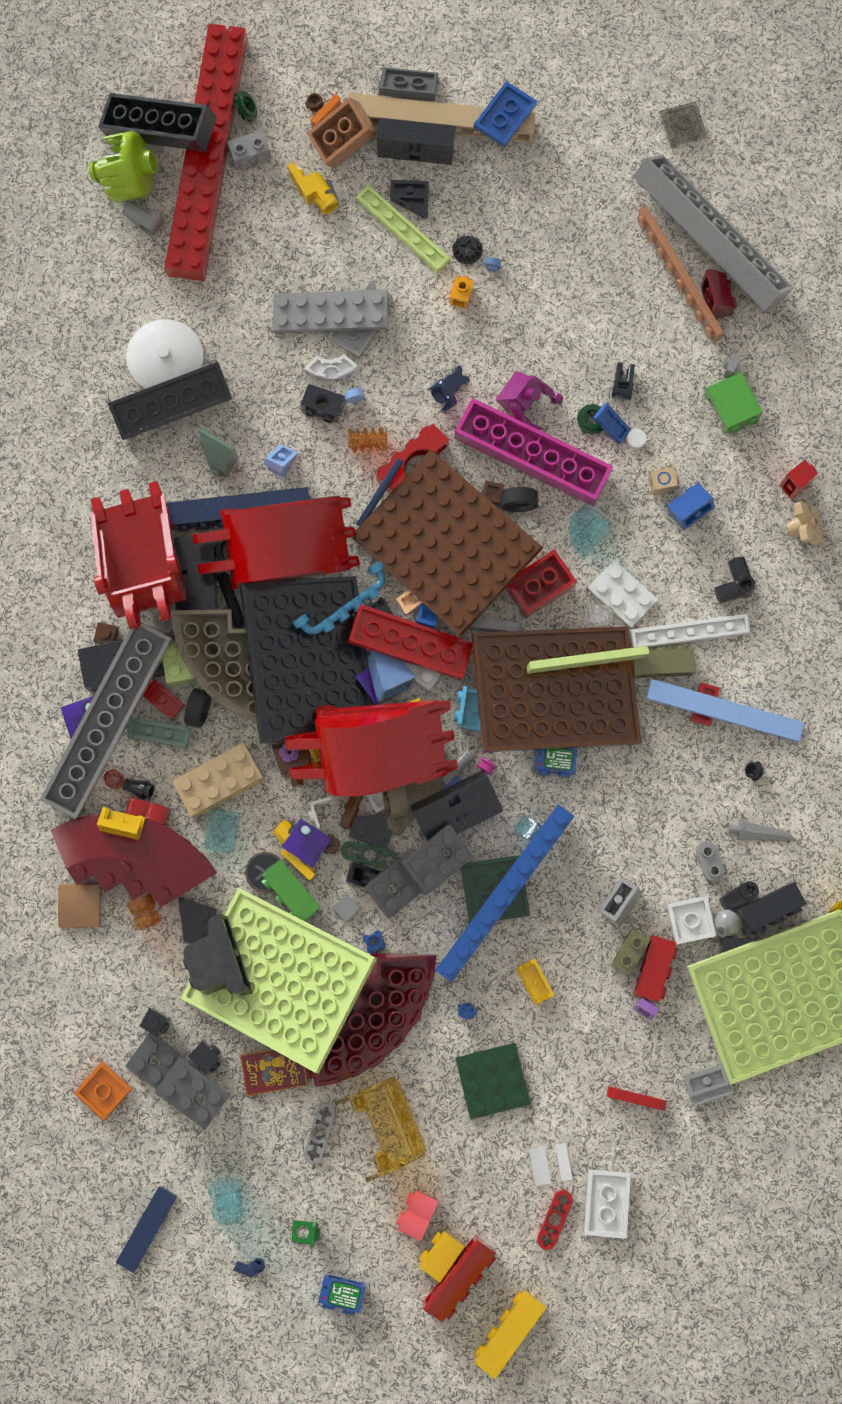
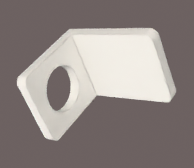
(312, 814)

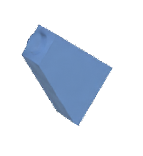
(389, 675)

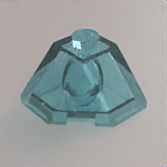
(587, 530)

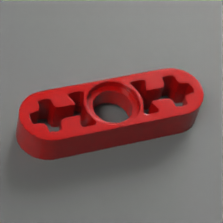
(636, 1098)
(543, 1232)

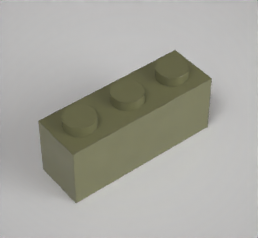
(665, 663)

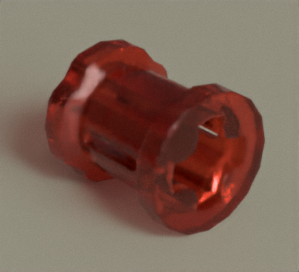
(114, 773)

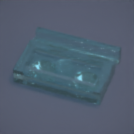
(221, 831)

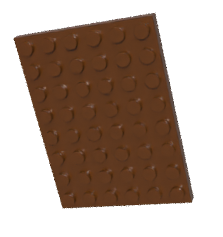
(446, 543)
(556, 706)

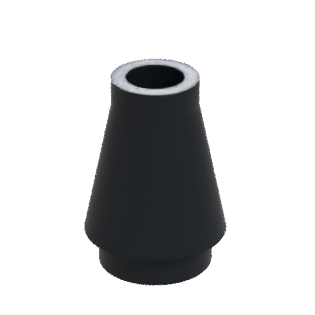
(141, 788)

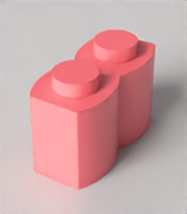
(417, 1215)

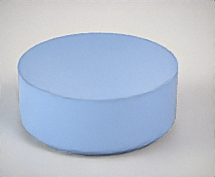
(354, 395)

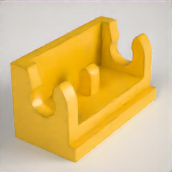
(120, 823)
(534, 981)

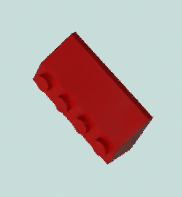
(459, 1278)

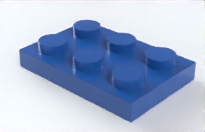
(505, 114)

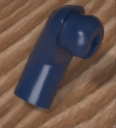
(251, 1269)

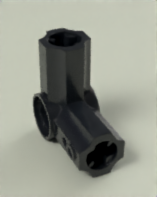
(740, 575)

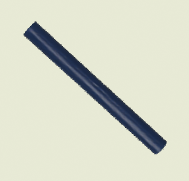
(380, 491)

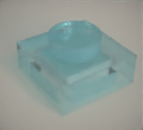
(527, 828)

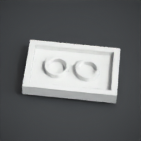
(622, 593)
(607, 1203)

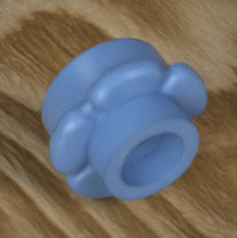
(492, 264)

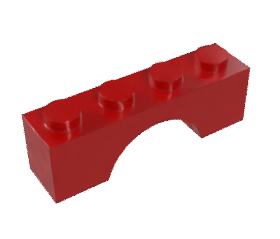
(429, 439)

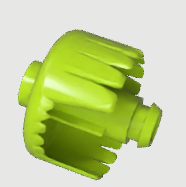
(127, 173)

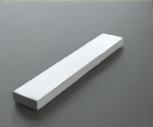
(690, 631)

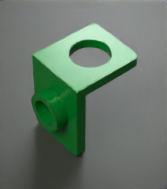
(313, 1236)

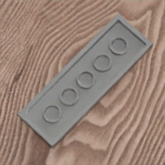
(330, 311)

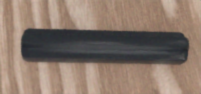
(230, 598)

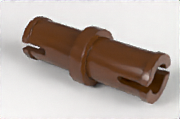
(350, 812)

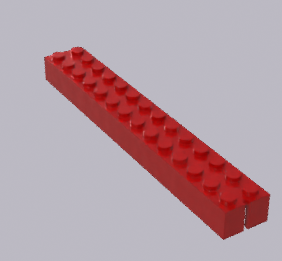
(204, 171)

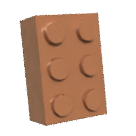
(342, 133)

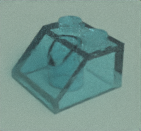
(227, 1200)

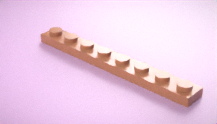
(683, 280)

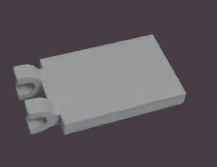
(356, 340)

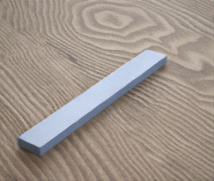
(724, 710)

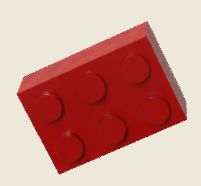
(541, 584)

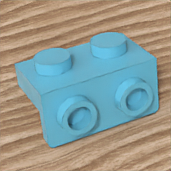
(469, 713)

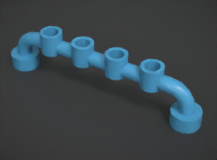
(342, 613)

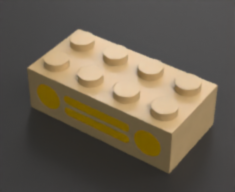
(218, 780)

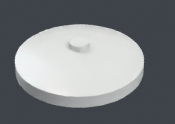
(163, 352)

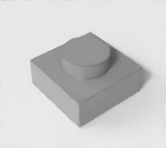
(731, 364)

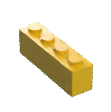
(509, 1333)

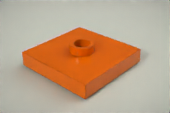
(103, 1091)

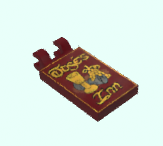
(272, 1072)

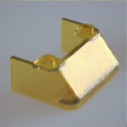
(392, 1124)

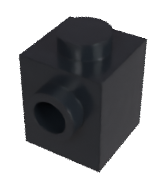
(155, 1022)
(206, 1057)

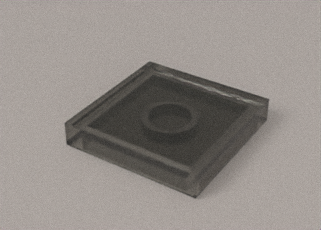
(683, 124)

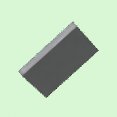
(408, 83)

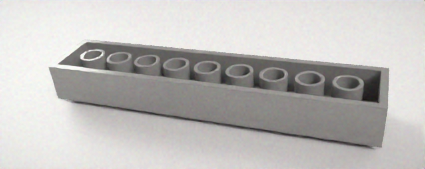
(712, 232)
(106, 719)

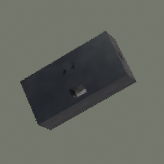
(415, 141)
(200, 588)
(97, 660)
(458, 805)

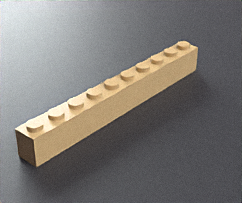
(460, 116)

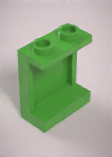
(734, 403)

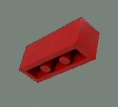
(655, 969)

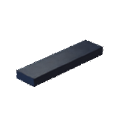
(146, 1229)

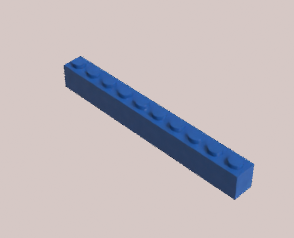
(504, 893)

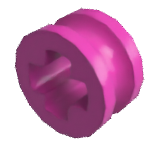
(487, 766)

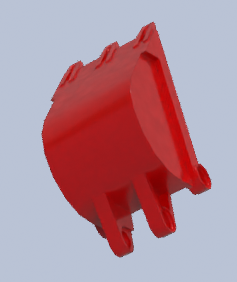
(283, 541)
(137, 556)
(375, 747)

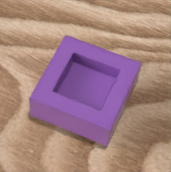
(646, 1008)

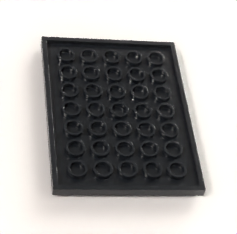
(298, 669)

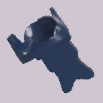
(444, 388)

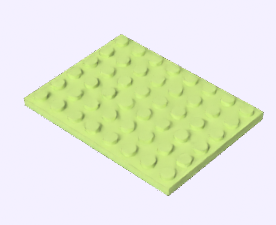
(297, 978)
(774, 997)

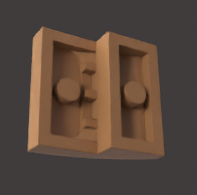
(79, 905)

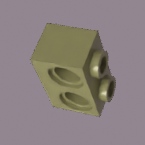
(630, 952)

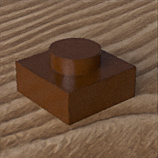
(492, 491)
(105, 633)

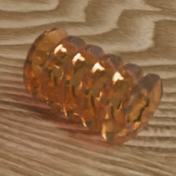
(367, 439)

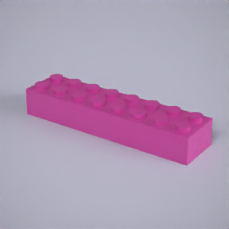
(533, 452)

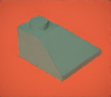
(219, 454)

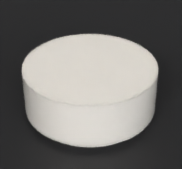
(636, 439)

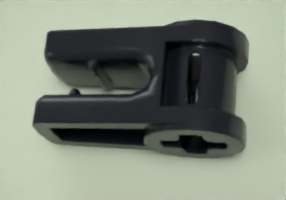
(620, 387)
(737, 896)

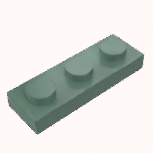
(159, 732)

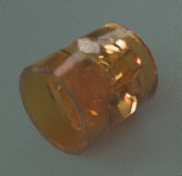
(142, 905)

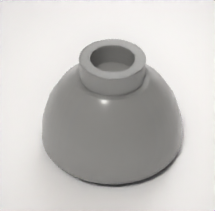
(727, 923)

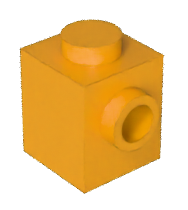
(461, 292)

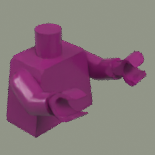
(522, 392)

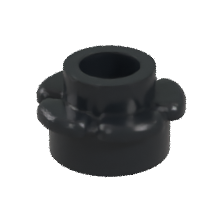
(754, 770)

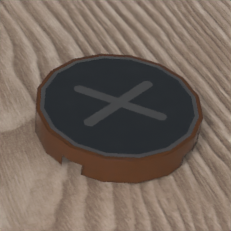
(256, 867)

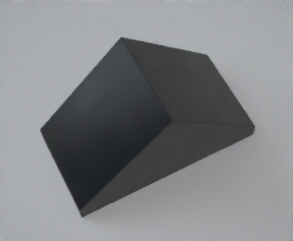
(360, 875)

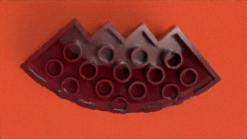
(155, 862)
(380, 1016)

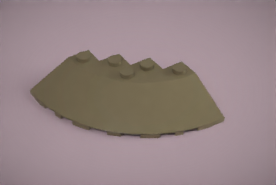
(216, 657)

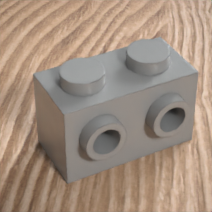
(249, 150)
(620, 901)

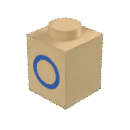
(663, 480)

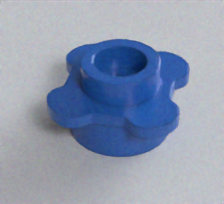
(368, 939)
(467, 1010)

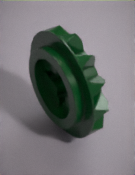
(248, 111)
(583, 417)

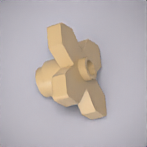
(806, 524)

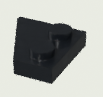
(411, 195)
(371, 830)
(194, 919)

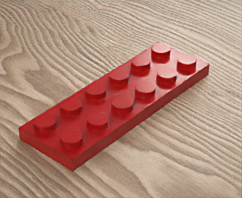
(410, 642)

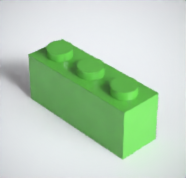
(289, 891)

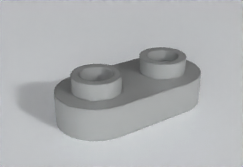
(708, 861)

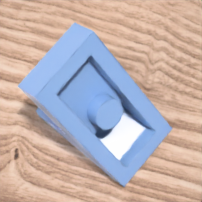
(280, 460)

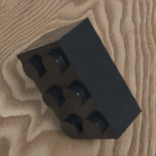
(771, 908)

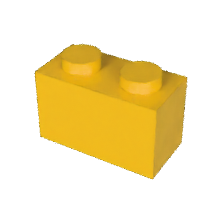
(441, 1255)

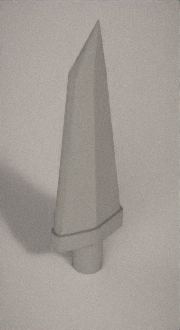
(753, 831)

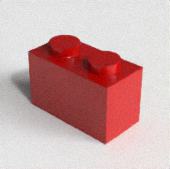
(798, 479)

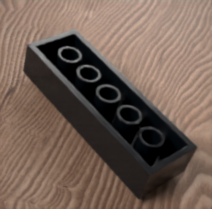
(159, 121)
(170, 401)

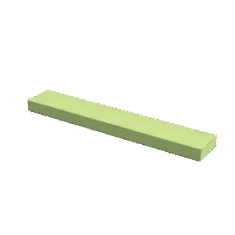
(402, 228)
(587, 659)

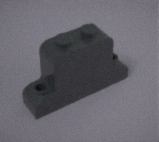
(216, 960)

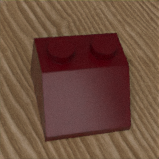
(717, 293)

